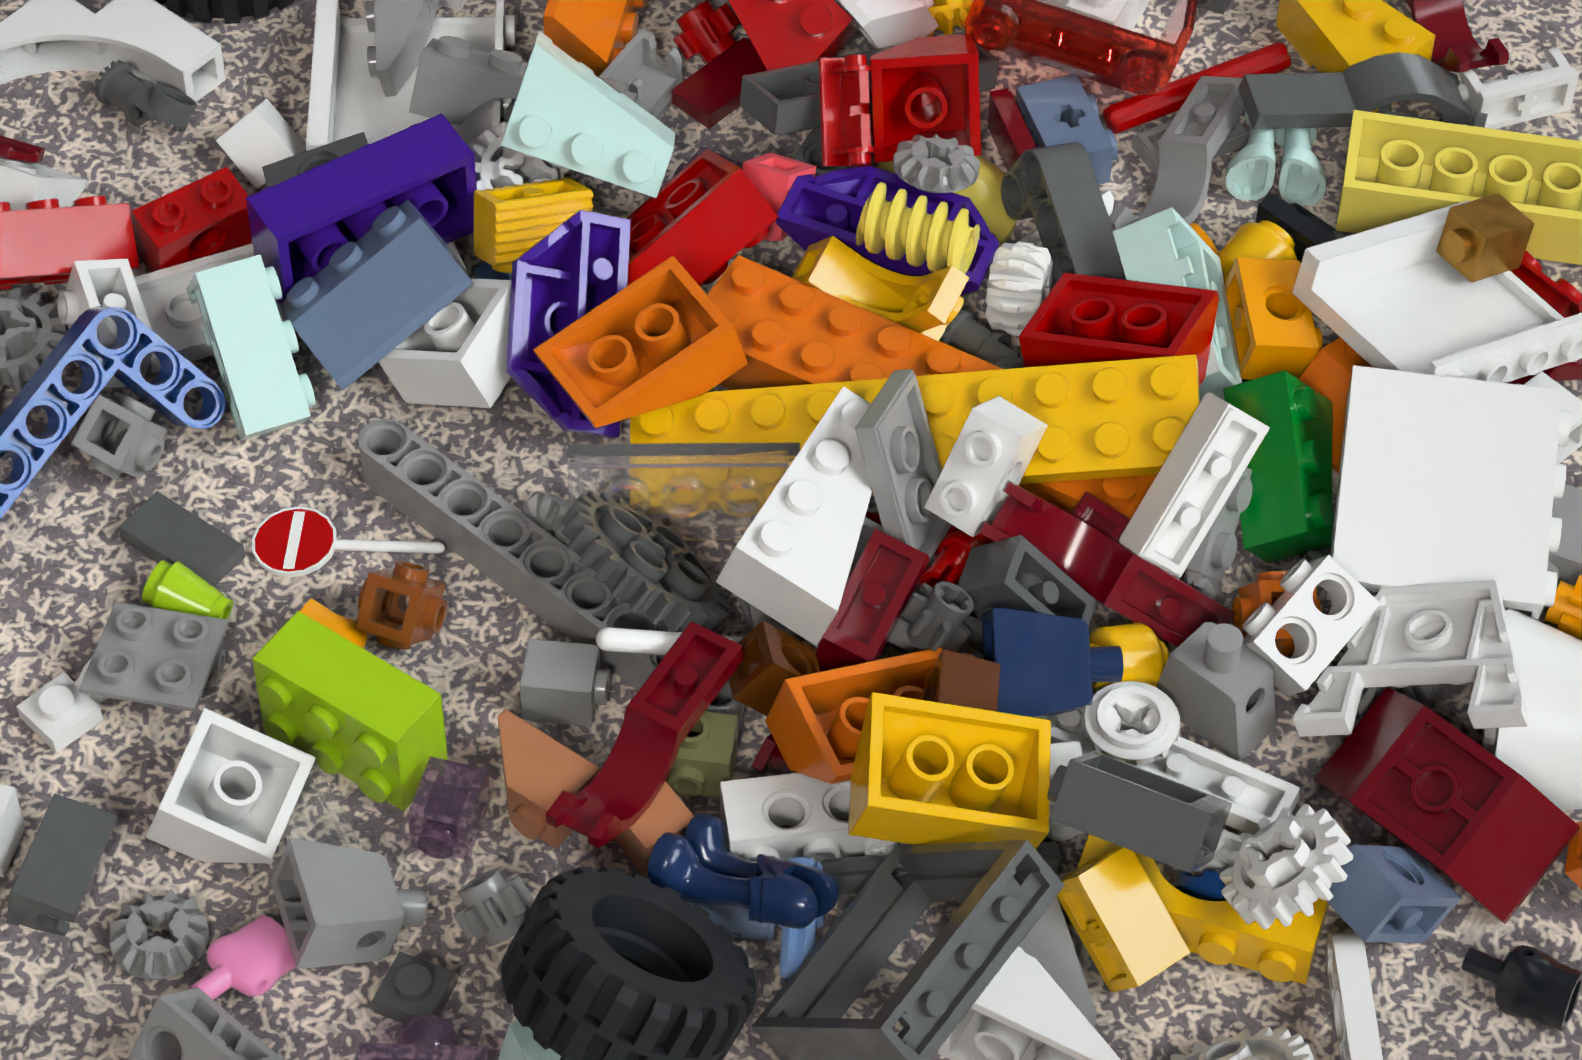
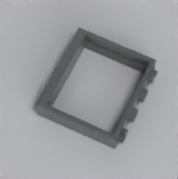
(1003, 895)

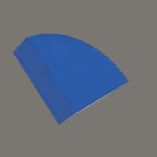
(1205, 887)

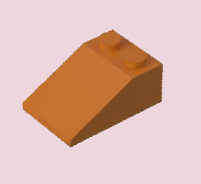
(644, 348)

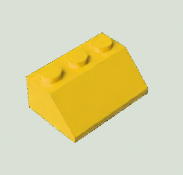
(949, 774)

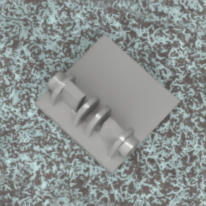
(155, 656)

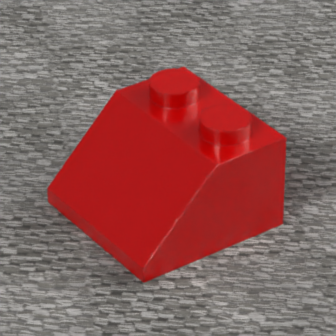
(926, 91)

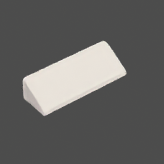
(1193, 484)

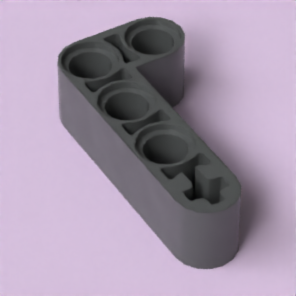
(1067, 207)

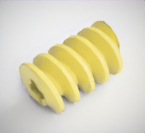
(916, 232)

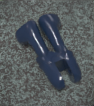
(709, 874)

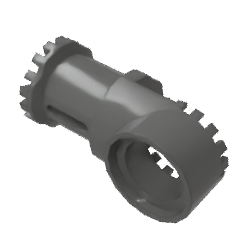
(142, 99)
(979, 341)

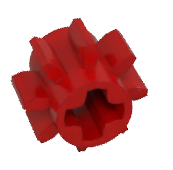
(705, 31)

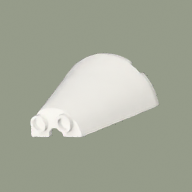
(1551, 682)

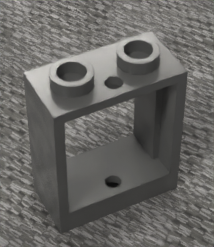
(1138, 810)

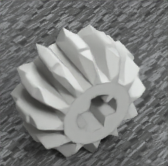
(1017, 285)

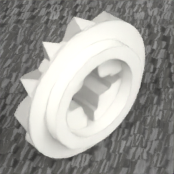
(1132, 702)

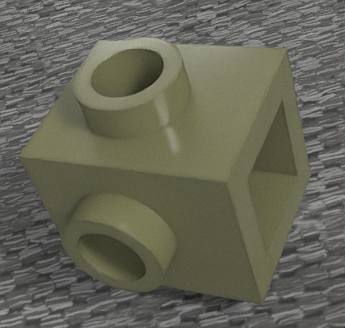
(706, 756)

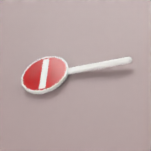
(304, 540)

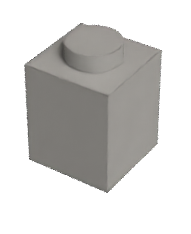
(562, 682)

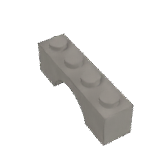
(459, 79)

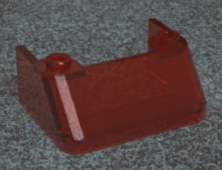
(1080, 42)

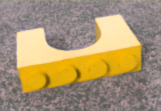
(1221, 934)

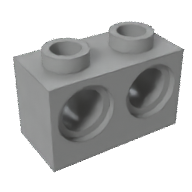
(196, 1028)

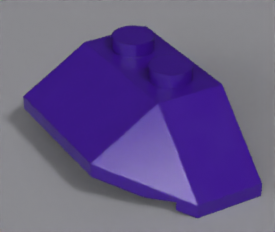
(834, 204)
(553, 287)

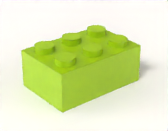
(349, 710)

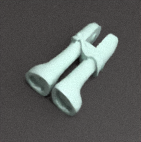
(1253, 167)

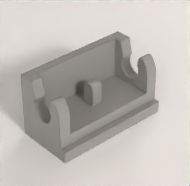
(647, 73)

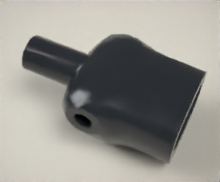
(1529, 984)

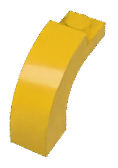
(912, 301)

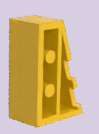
(1349, 31)

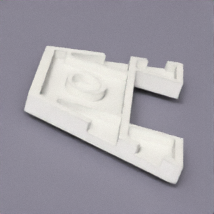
(1425, 638)

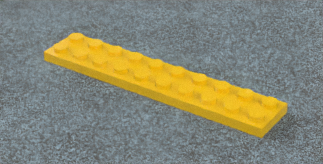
(1099, 415)

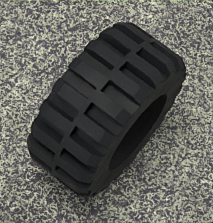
(625, 972)

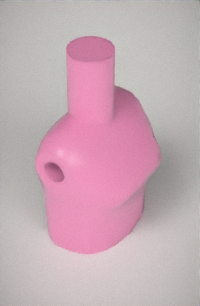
(248, 959)

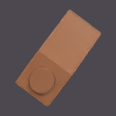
(536, 774)

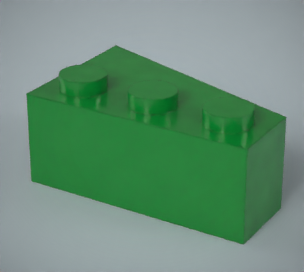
(1289, 469)

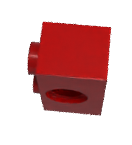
(193, 222)

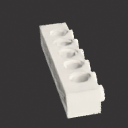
(760, 805)

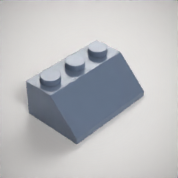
(375, 293)

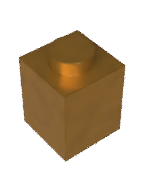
(1485, 237)

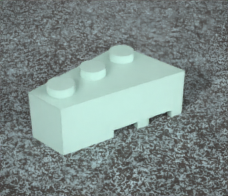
(585, 124)
(1172, 253)
(252, 346)

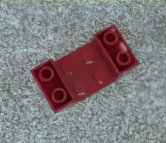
(1448, 802)

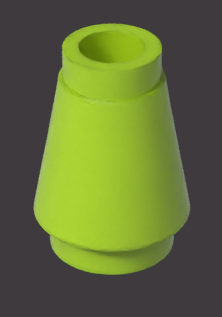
(182, 590)

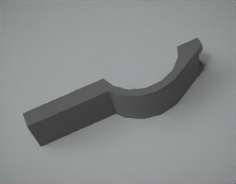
(1330, 98)

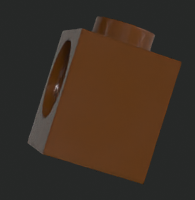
(767, 661)
(963, 681)

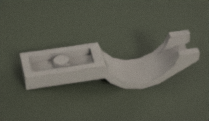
(1188, 150)

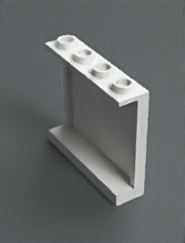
(351, 102)
(1420, 315)
(1450, 484)

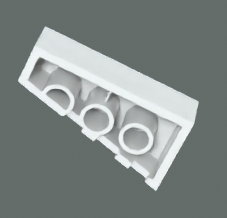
(808, 529)

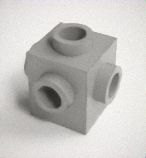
(120, 437)

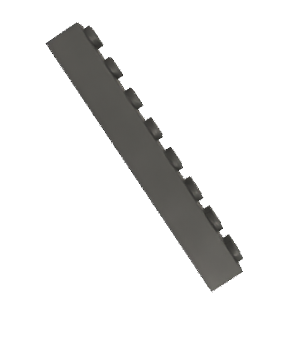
(790, 96)

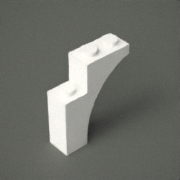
(140, 32)

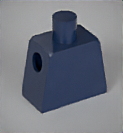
(1045, 662)

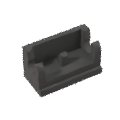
(59, 865)

